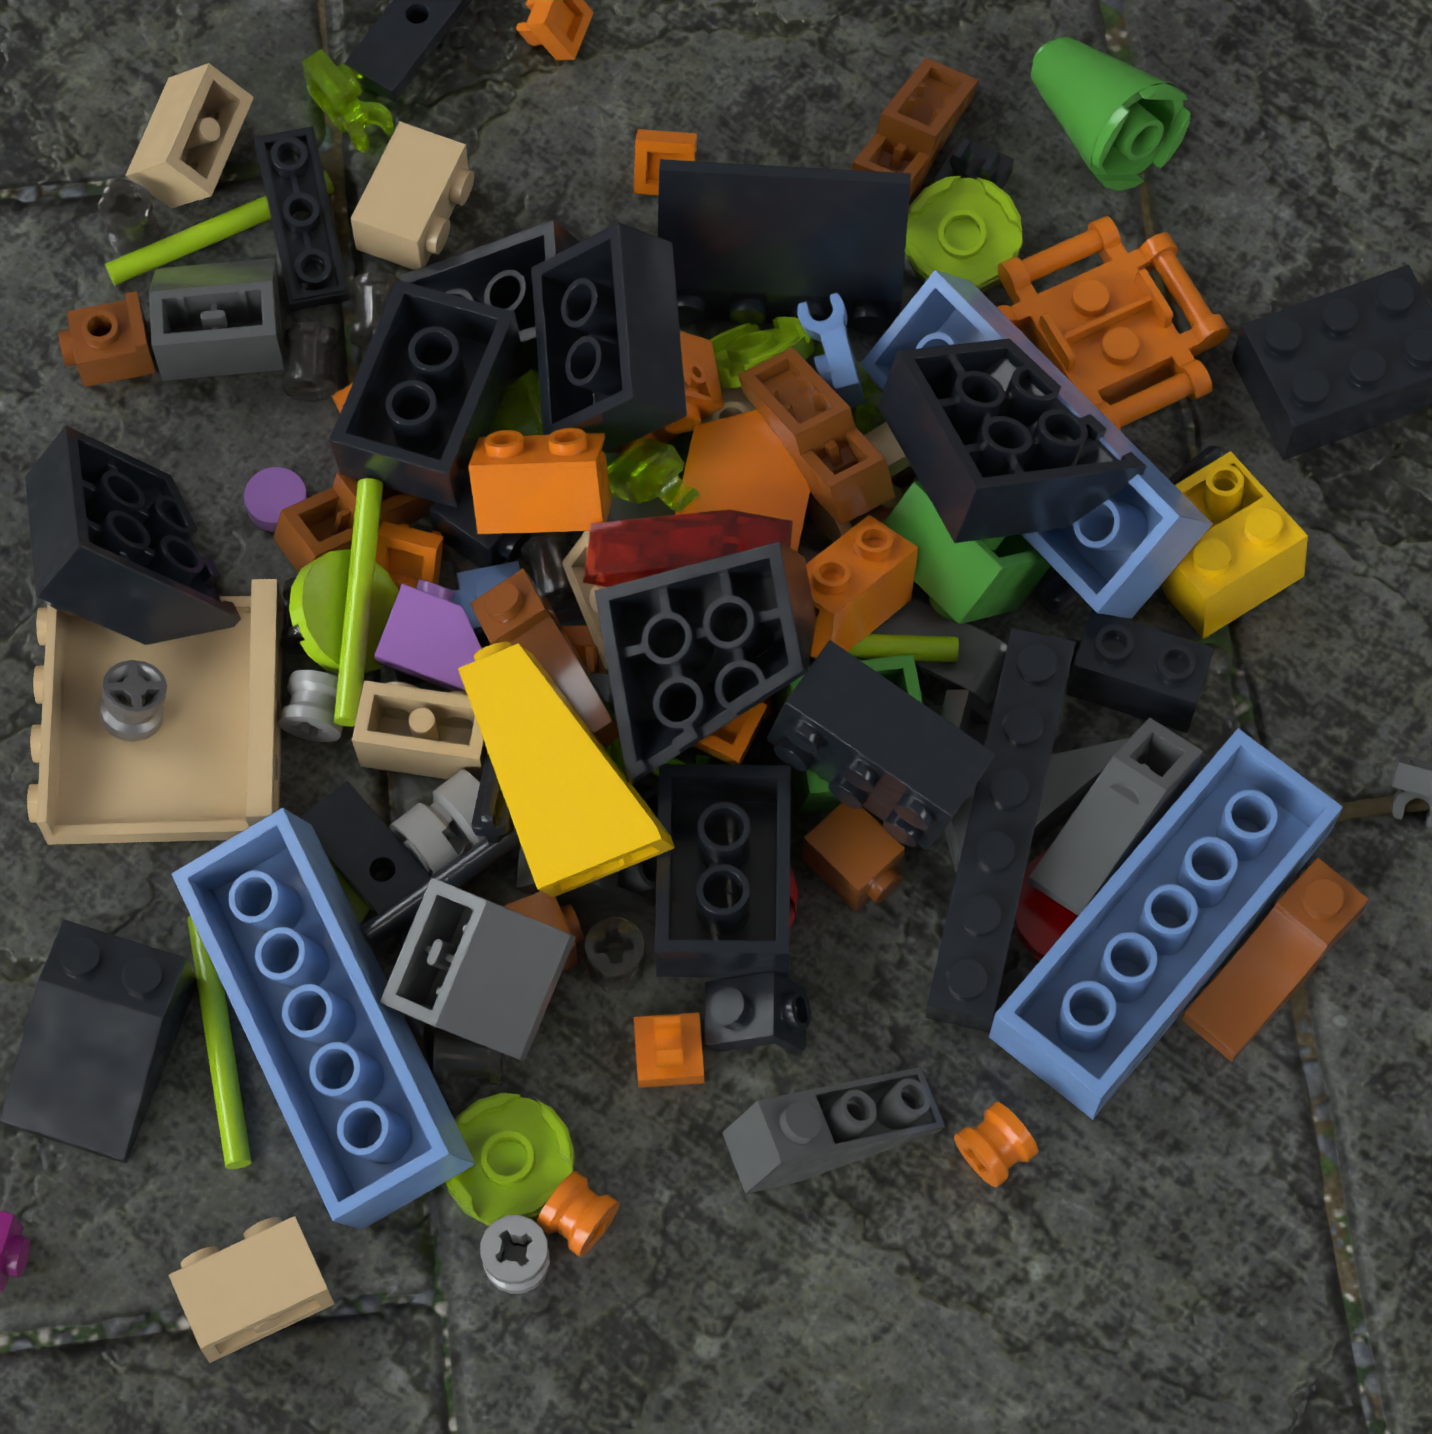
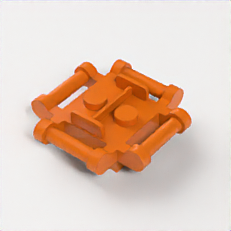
(1113, 324)

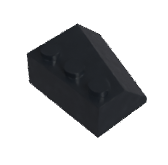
(997, 441)
(119, 544)
(702, 647)

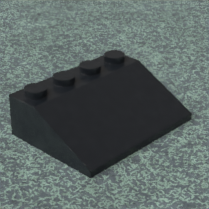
(780, 236)

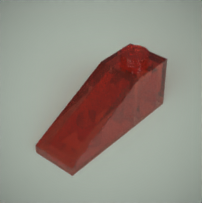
(654, 545)

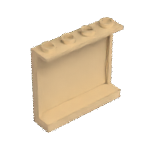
(208, 764)

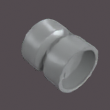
(423, 825)

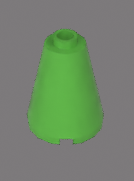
(1110, 110)

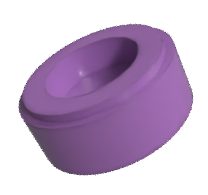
(270, 493)

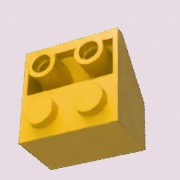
(1242, 557)

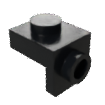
(756, 1013)

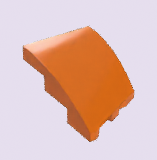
(745, 469)

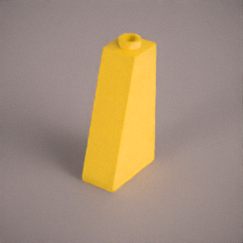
(557, 779)

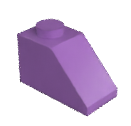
(428, 636)

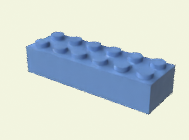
(1122, 546)
(1164, 923)
(316, 1022)

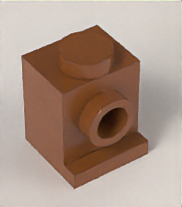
(108, 341)

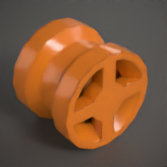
(996, 1144)
(578, 1213)

